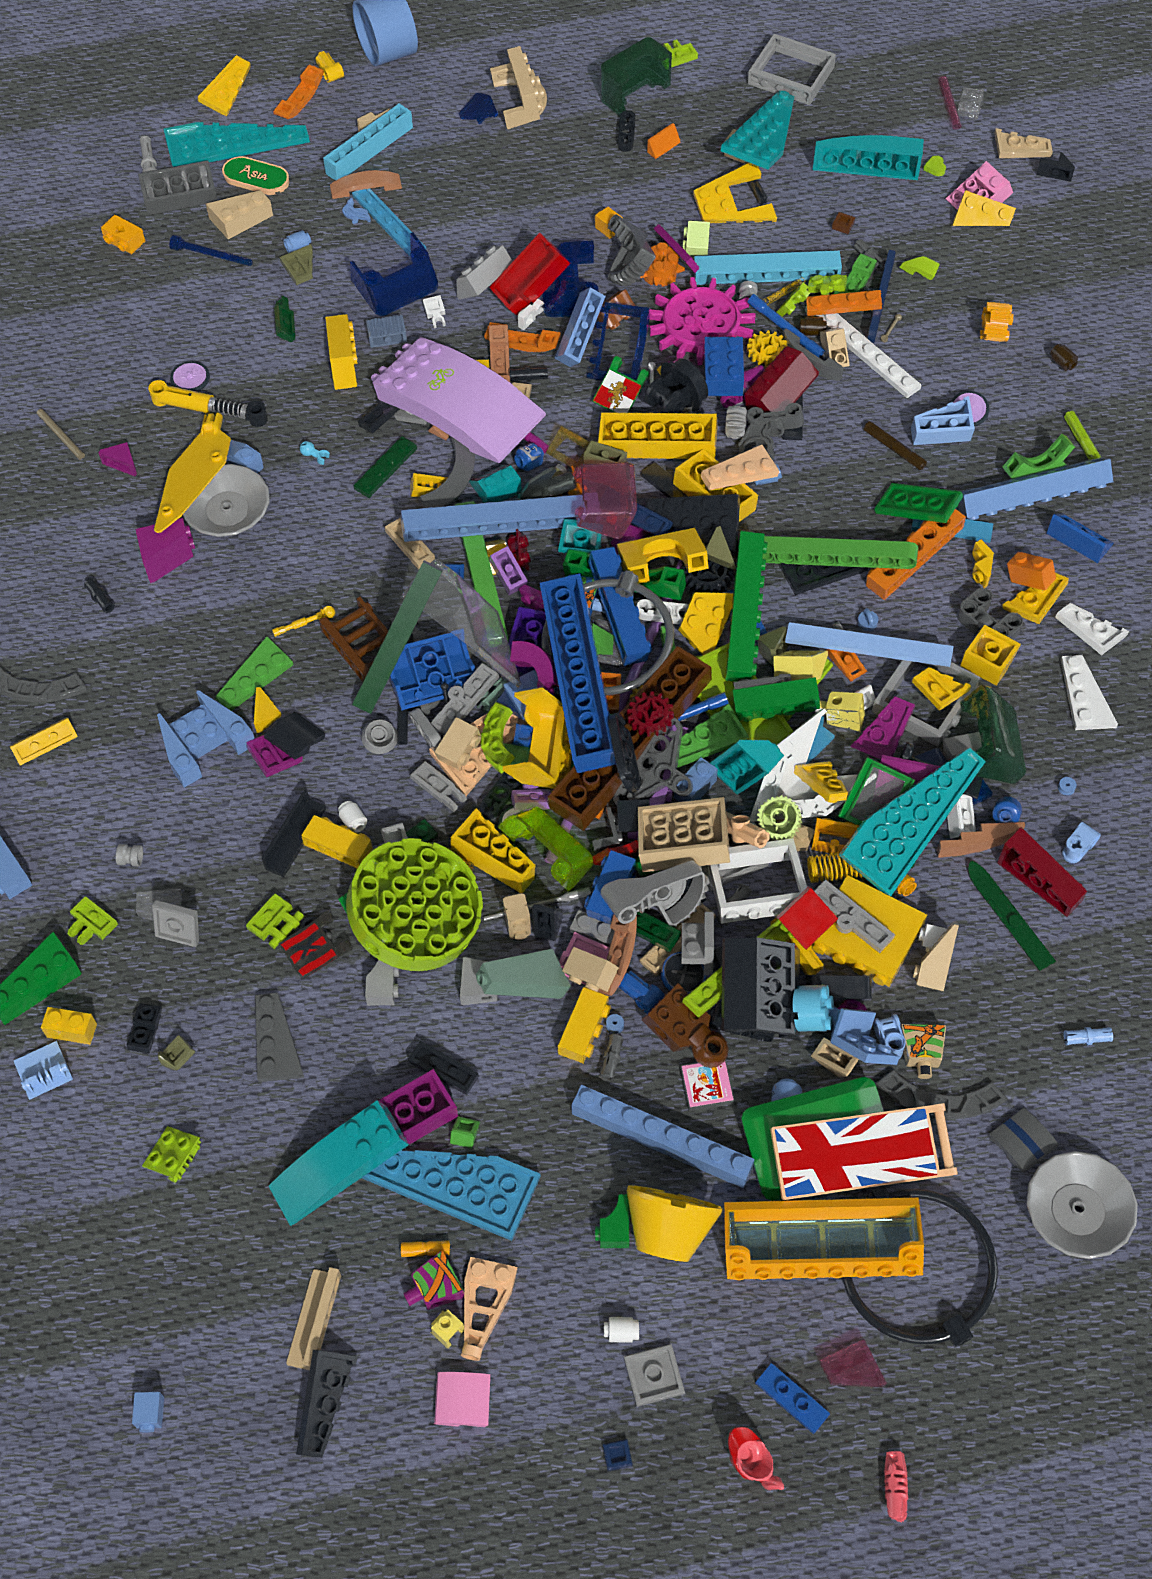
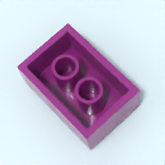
(421, 1106)

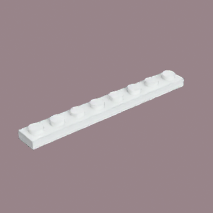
(873, 356)

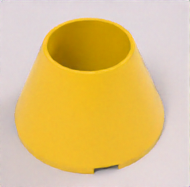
(669, 1223)

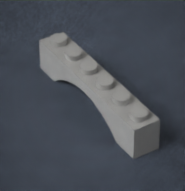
(381, 985)

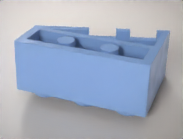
(944, 425)

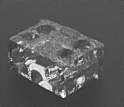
(971, 102)

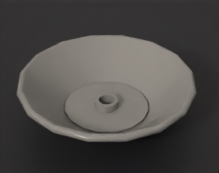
(231, 488)
(1096, 1188)

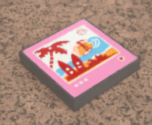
(706, 1086)

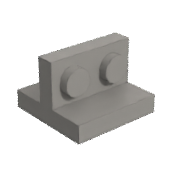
(699, 943)

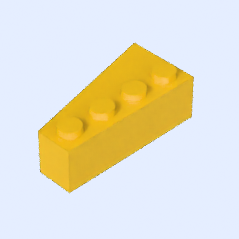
(342, 351)
(492, 852)

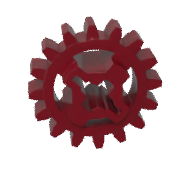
(660, 718)

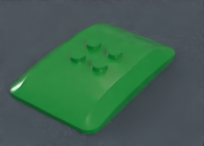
(826, 1103)

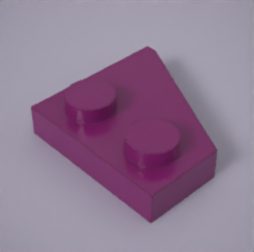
(532, 597)
(269, 757)

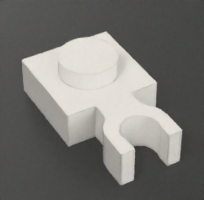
(434, 309)
(528, 315)

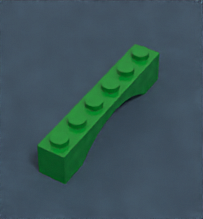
(663, 581)

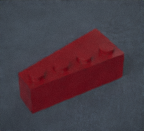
(1041, 872)

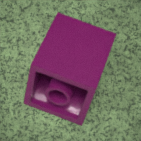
(166, 549)

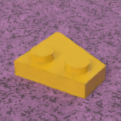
(939, 687)

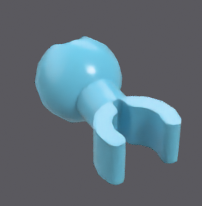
(307, 449)

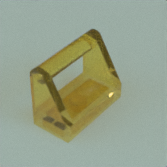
(561, 435)

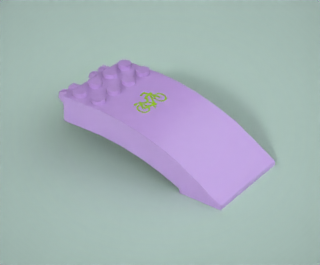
(458, 397)

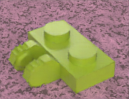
(681, 53)
(93, 918)

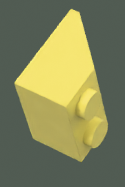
(800, 664)

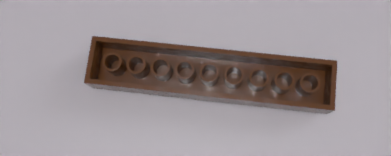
(586, 793)

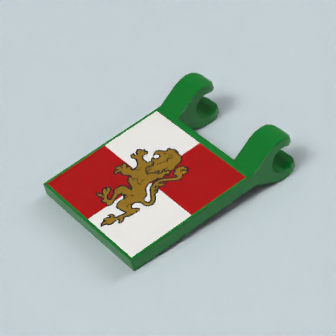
(618, 391)

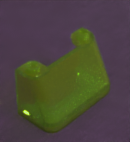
(572, 859)

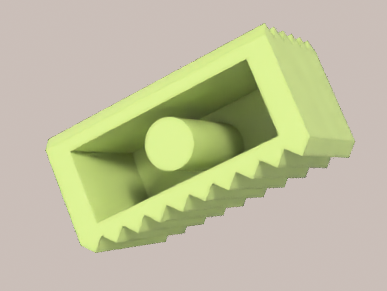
(697, 238)

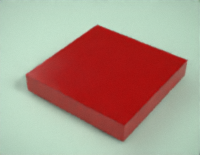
(807, 917)

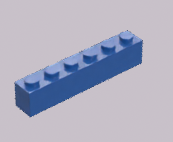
(620, 611)

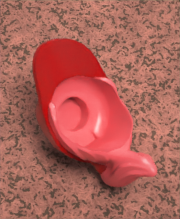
(752, 1458)

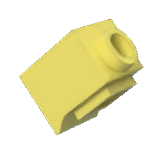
(445, 1327)

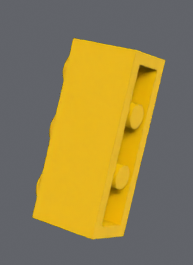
(336, 841)
(584, 1025)

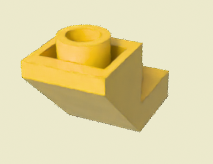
(984, 557)

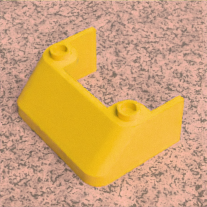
(550, 745)

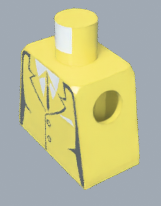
(844, 710)

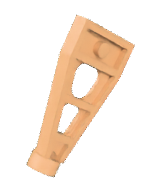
(488, 1275)

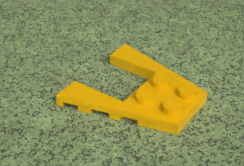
(717, 203)

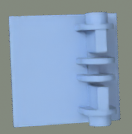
(43, 1070)

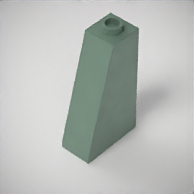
(524, 975)

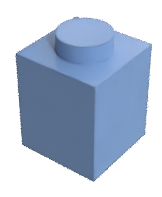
(148, 1411)

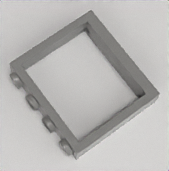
(798, 50)
(915, 725)

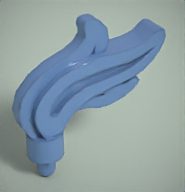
(355, 213)

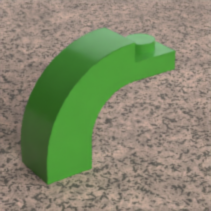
(1053, 458)

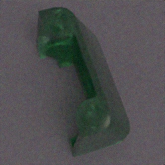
(998, 735)

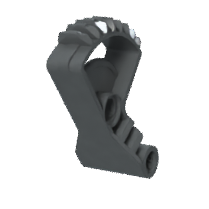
(634, 254)

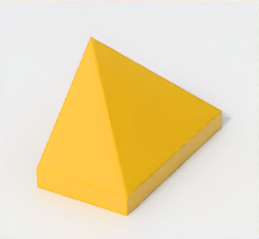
(265, 711)

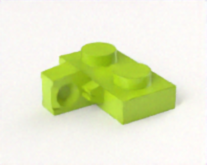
(827, 284)
(797, 296)

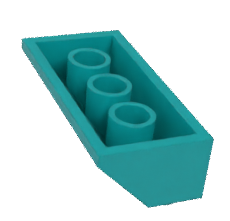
(746, 763)

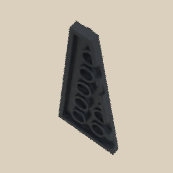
(701, 513)

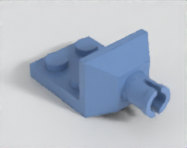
(852, 1032)

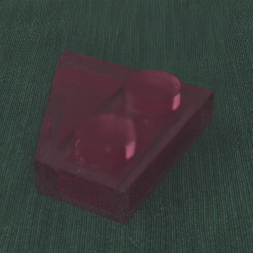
(853, 1367)

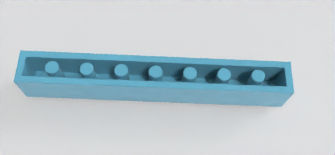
(766, 267)

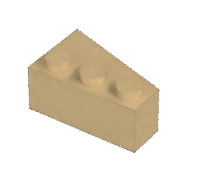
(239, 212)

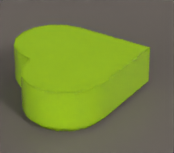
(935, 166)

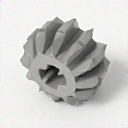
(736, 422)

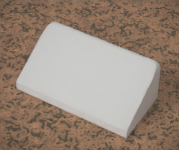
(961, 817)

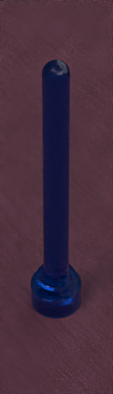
(178, 243)

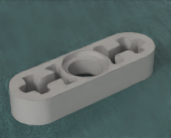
(425, 728)

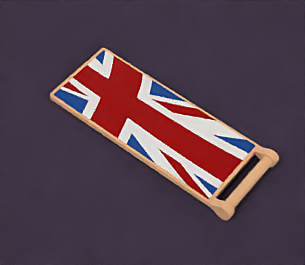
(860, 1151)

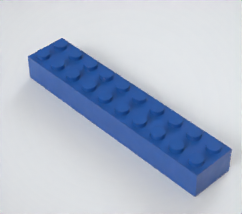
(578, 673)

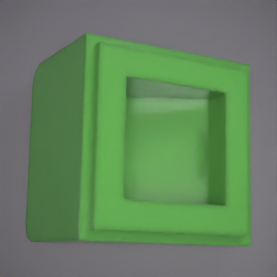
(464, 1132)

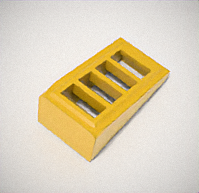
(417, 491)

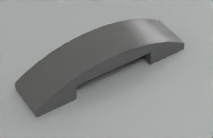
(827, 369)

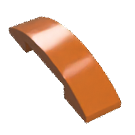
(302, 94)
(528, 341)

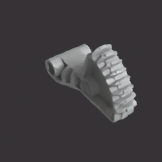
(661, 890)

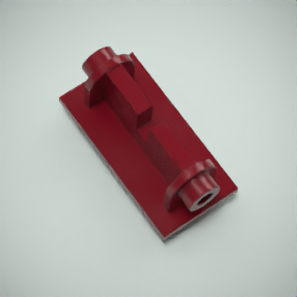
(519, 543)

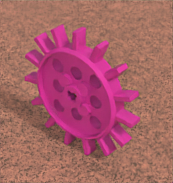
(696, 315)

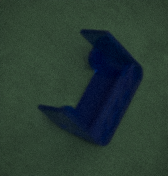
(401, 287)

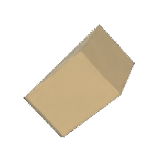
(834, 1058)

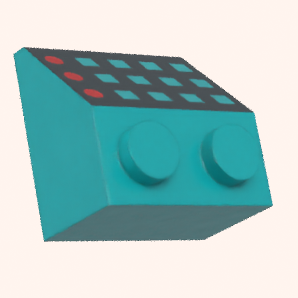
(497, 484)

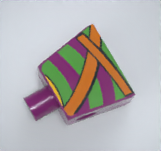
(434, 1284)

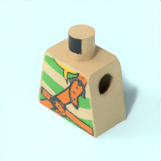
(923, 1047)

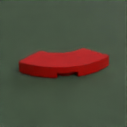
(630, 850)

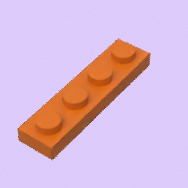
(844, 302)

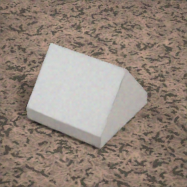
(868, 695)

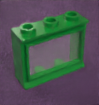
(872, 790)

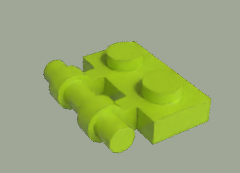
(270, 916)

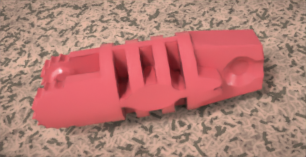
(896, 1485)

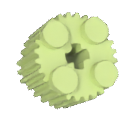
(775, 807)

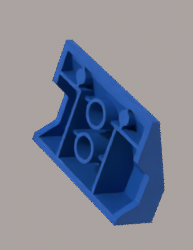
(428, 665)

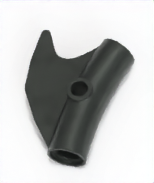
(547, 485)

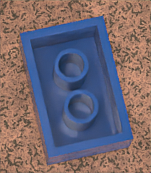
(724, 366)

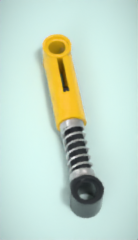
(167, 395)

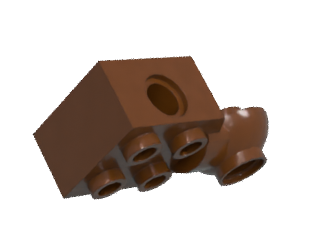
(682, 1028)

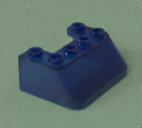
(563, 293)

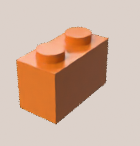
(1031, 570)

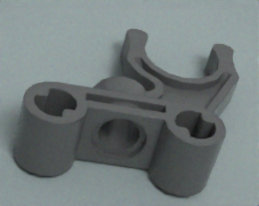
(770, 424)

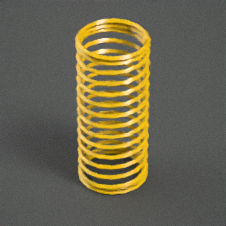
(813, 870)

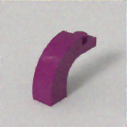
(529, 655)

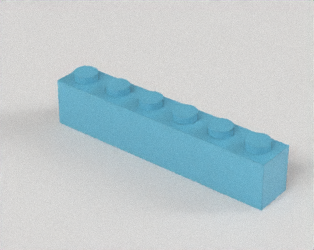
(368, 142)

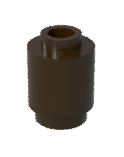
(812, 326)
(1064, 357)

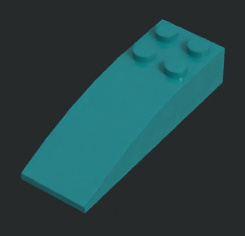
(870, 156)
(338, 1161)

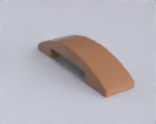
(365, 180)
(499, 350)
(620, 950)

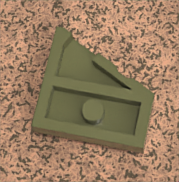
(299, 264)

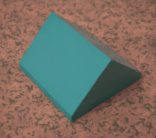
(578, 538)

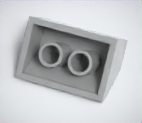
(483, 272)

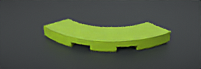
(493, 737)

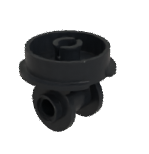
(677, 387)

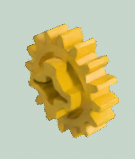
(765, 347)

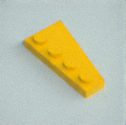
(225, 87)

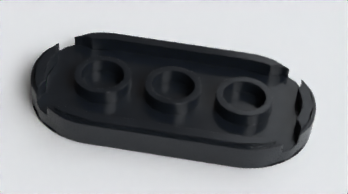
(624, 753)

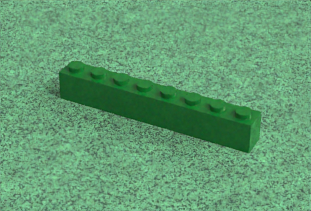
(745, 607)

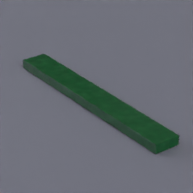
(397, 636)

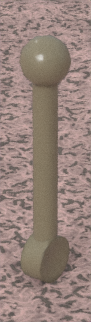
(884, 338)

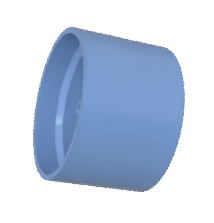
(385, 29)

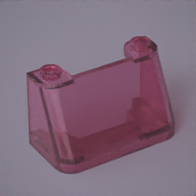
(607, 497)

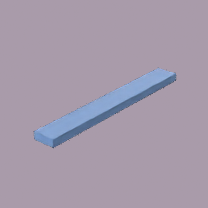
(869, 644)

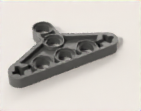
(662, 760)

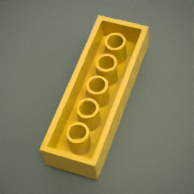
(659, 434)

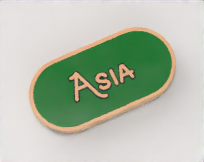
(255, 175)

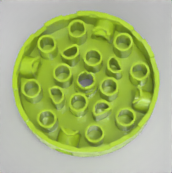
(420, 933)

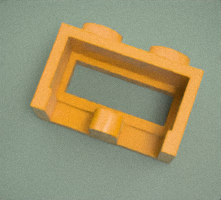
(834, 828)

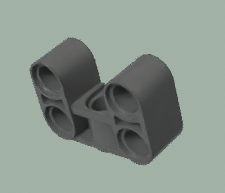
(977, 605)

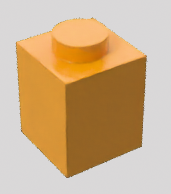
(602, 219)

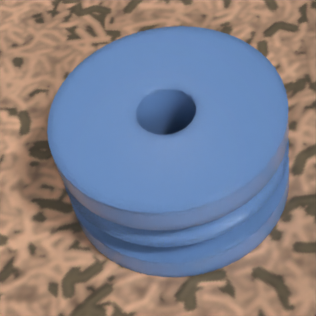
(1067, 786)
(614, 1028)

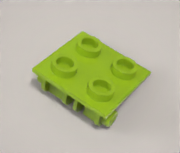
(172, 1152)

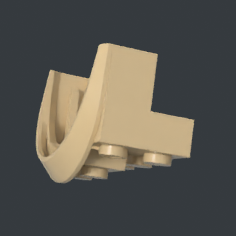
(529, 87)

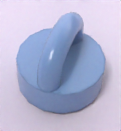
(867, 620)

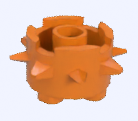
(664, 267)

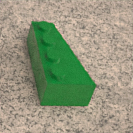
(36, 978)

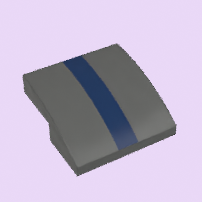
(1024, 1140)

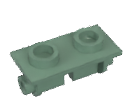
(489, 699)

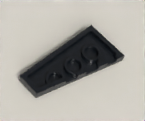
(324, 1389)

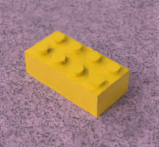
(689, 481)

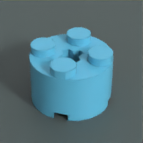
(812, 1008)

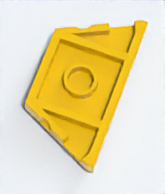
(706, 619)

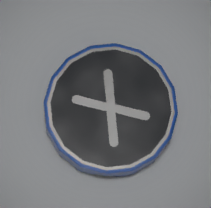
(686, 975)

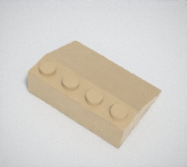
(683, 833)

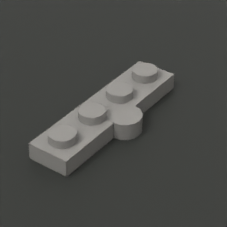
(464, 699)
(854, 918)

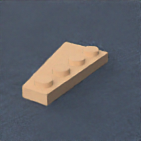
(741, 469)

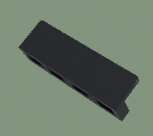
(288, 839)

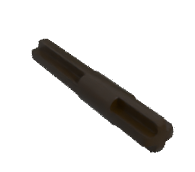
(895, 445)

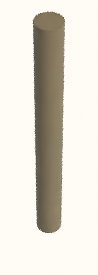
(62, 436)

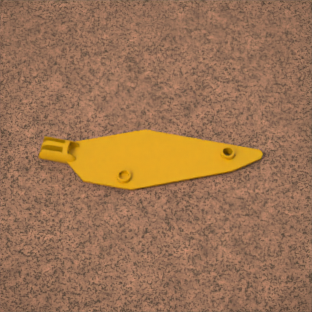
(193, 471)

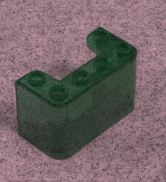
(633, 68)

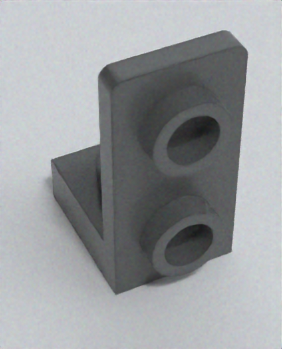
(608, 842)

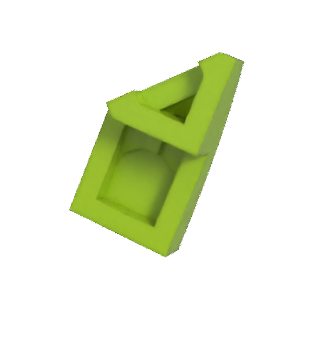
(922, 265)

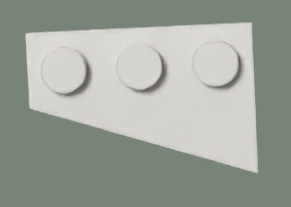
(1094, 632)

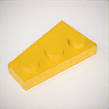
(982, 211)
(1035, 603)
(822, 780)

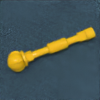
(327, 611)

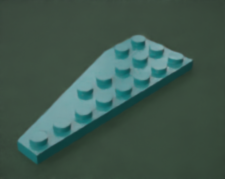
(764, 134)
(217, 142)
(899, 831)

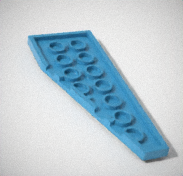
(468, 1187)

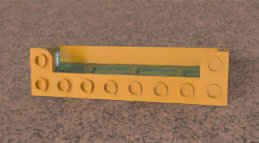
(823, 1238)

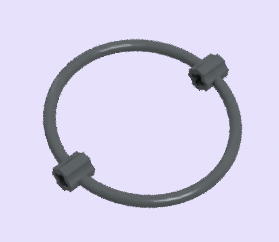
(625, 588)

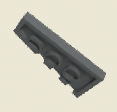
(275, 1046)

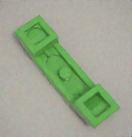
(860, 274)

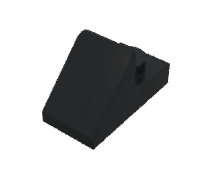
(1060, 169)

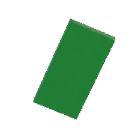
(919, 502)

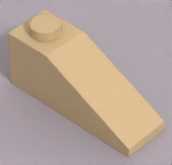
(936, 962)

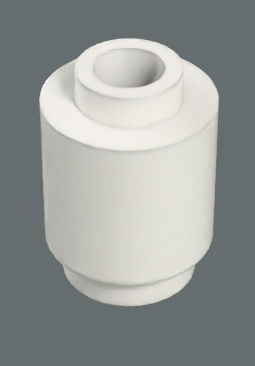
(352, 816)
(621, 1329)

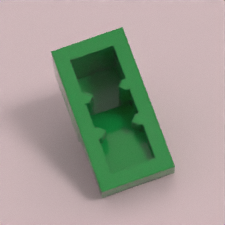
(615, 1228)

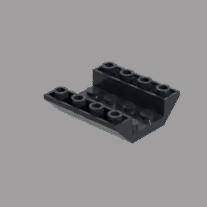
(753, 985)

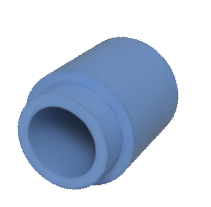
(296, 241)

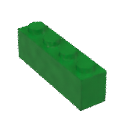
(776, 699)

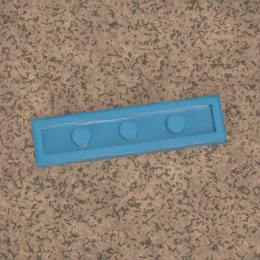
(972, 530)

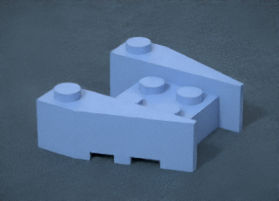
(199, 734)

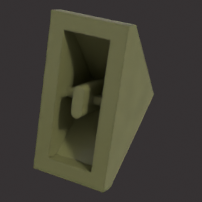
(718, 550)
(773, 644)

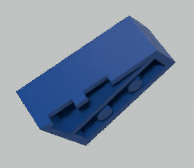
(614, 867)

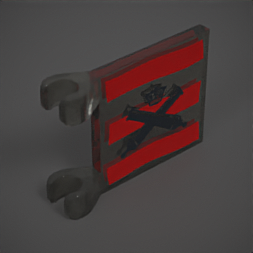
(311, 948)

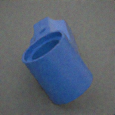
(645, 995)

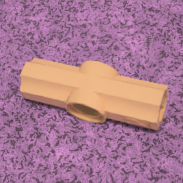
(744, 831)

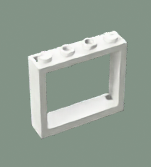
(747, 856)

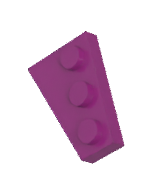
(886, 730)

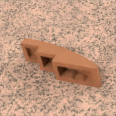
(987, 837)

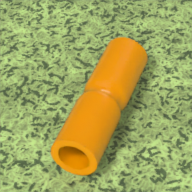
(430, 1248)

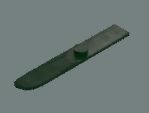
(1010, 916)

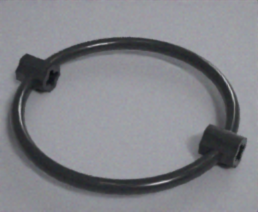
(956, 1328)

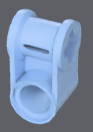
(1080, 843)
(890, 1032)

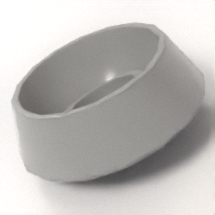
(375, 732)

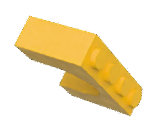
(680, 544)

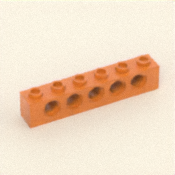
(939, 536)

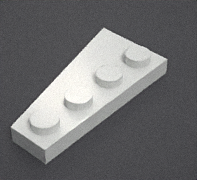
(1085, 698)

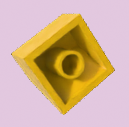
(990, 655)

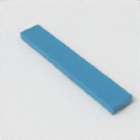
(384, 217)

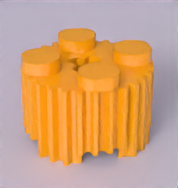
(995, 321)

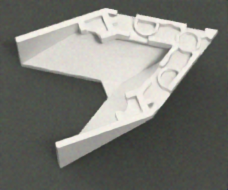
(786, 783)

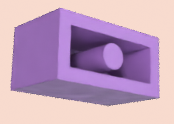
(508, 570)

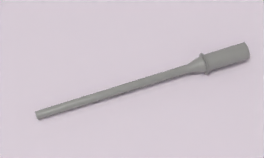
(566, 897)

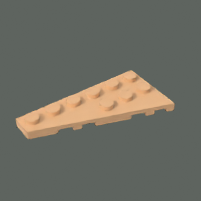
(477, 765)

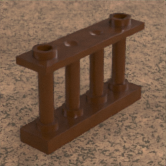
(342, 643)

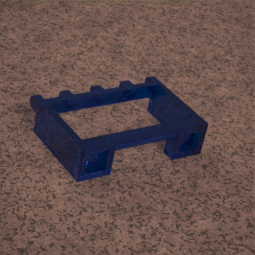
(626, 310)

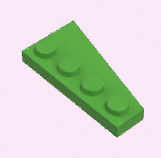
(712, 736)

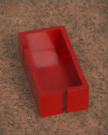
(529, 274)

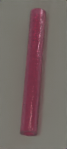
(951, 107)

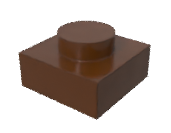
(843, 223)

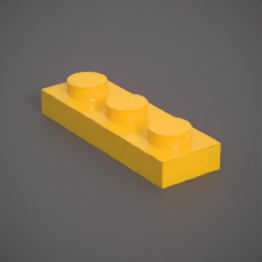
(43, 741)

